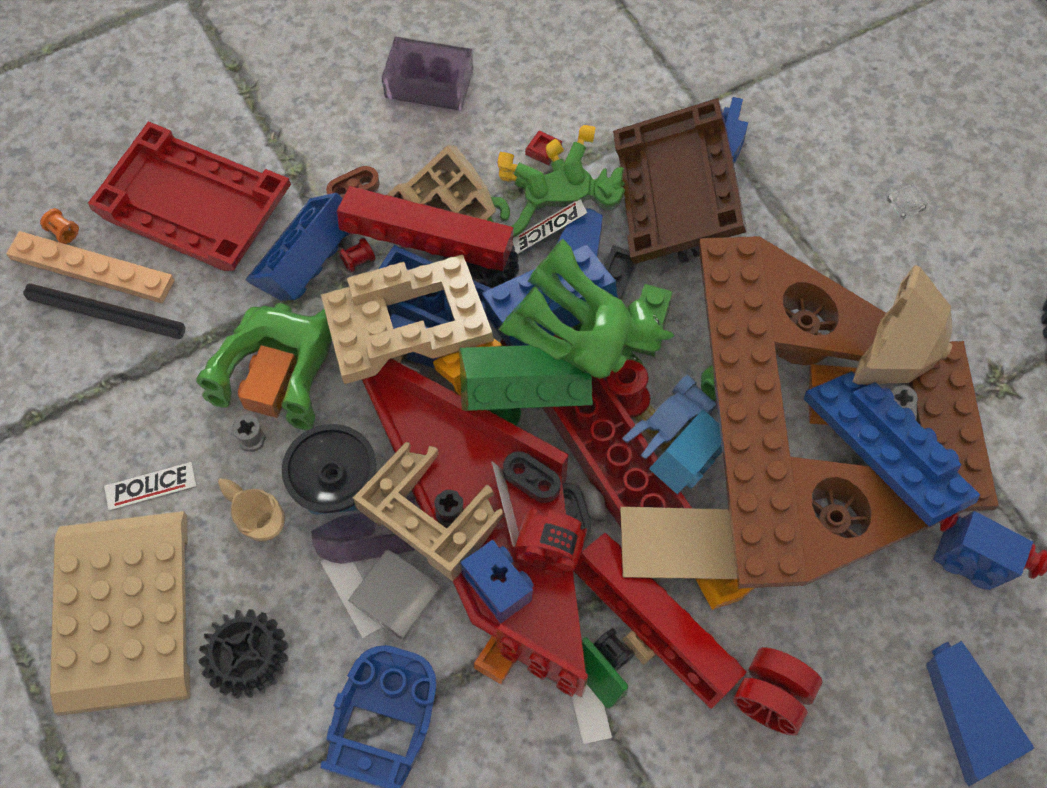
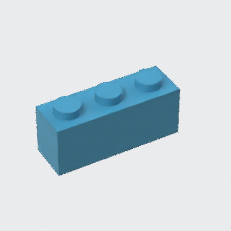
(690, 453)

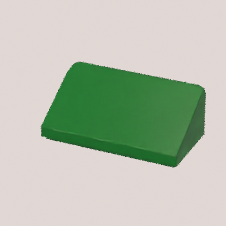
(602, 677)

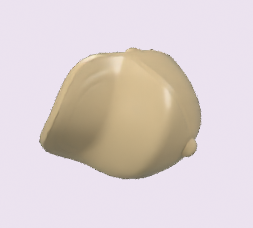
(253, 511)

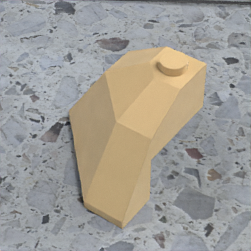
(450, 185)
(909, 335)

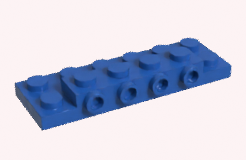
(894, 446)

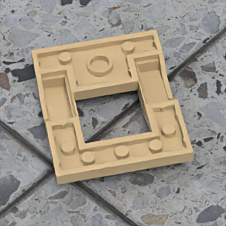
(363, 327)

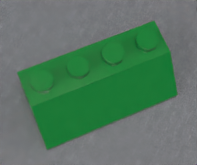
(519, 379)

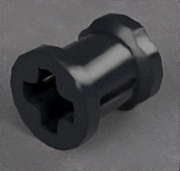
(443, 501)
(608, 641)

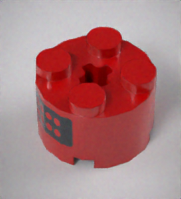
(550, 542)

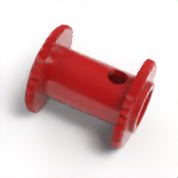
(630, 388)

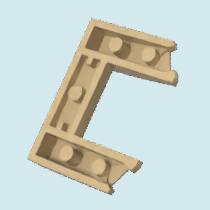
(444, 548)

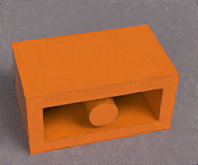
(267, 381)

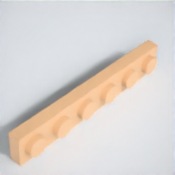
(90, 267)

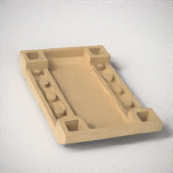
(119, 614)

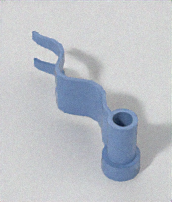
(673, 414)

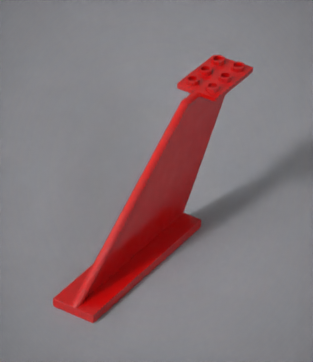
(427, 414)

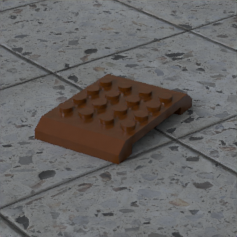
(678, 181)

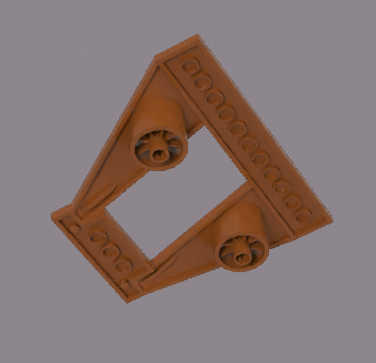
(772, 495)

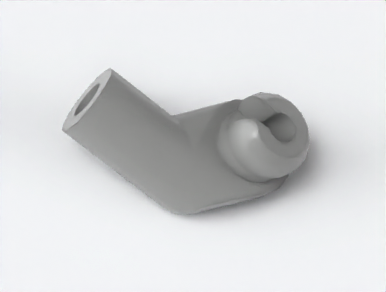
(593, 500)

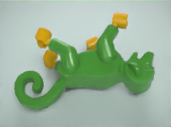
(561, 187)

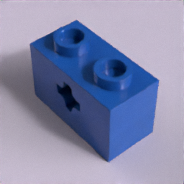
(501, 598)

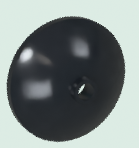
(323, 452)

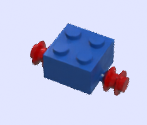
(986, 551)

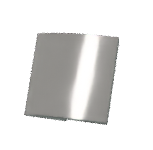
(394, 593)

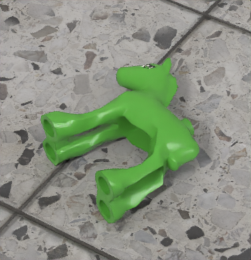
(605, 319)
(282, 330)

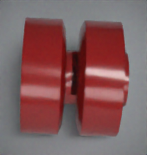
(778, 691)

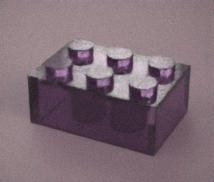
(428, 73)

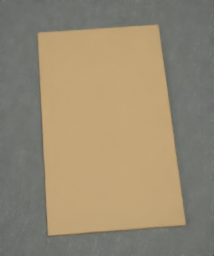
(677, 543)

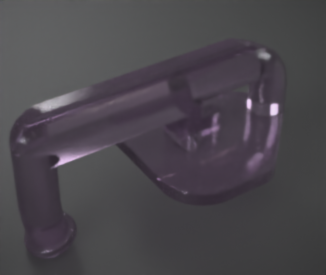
(355, 528)

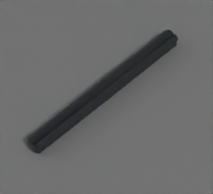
(104, 311)

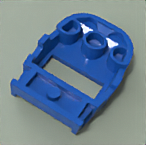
(390, 685)

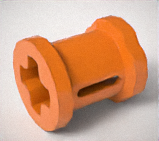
(59, 226)

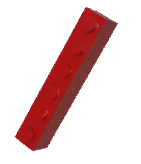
(425, 228)
(660, 623)

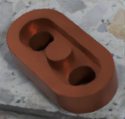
(355, 179)

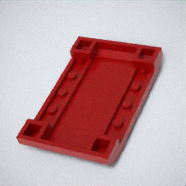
(188, 198)

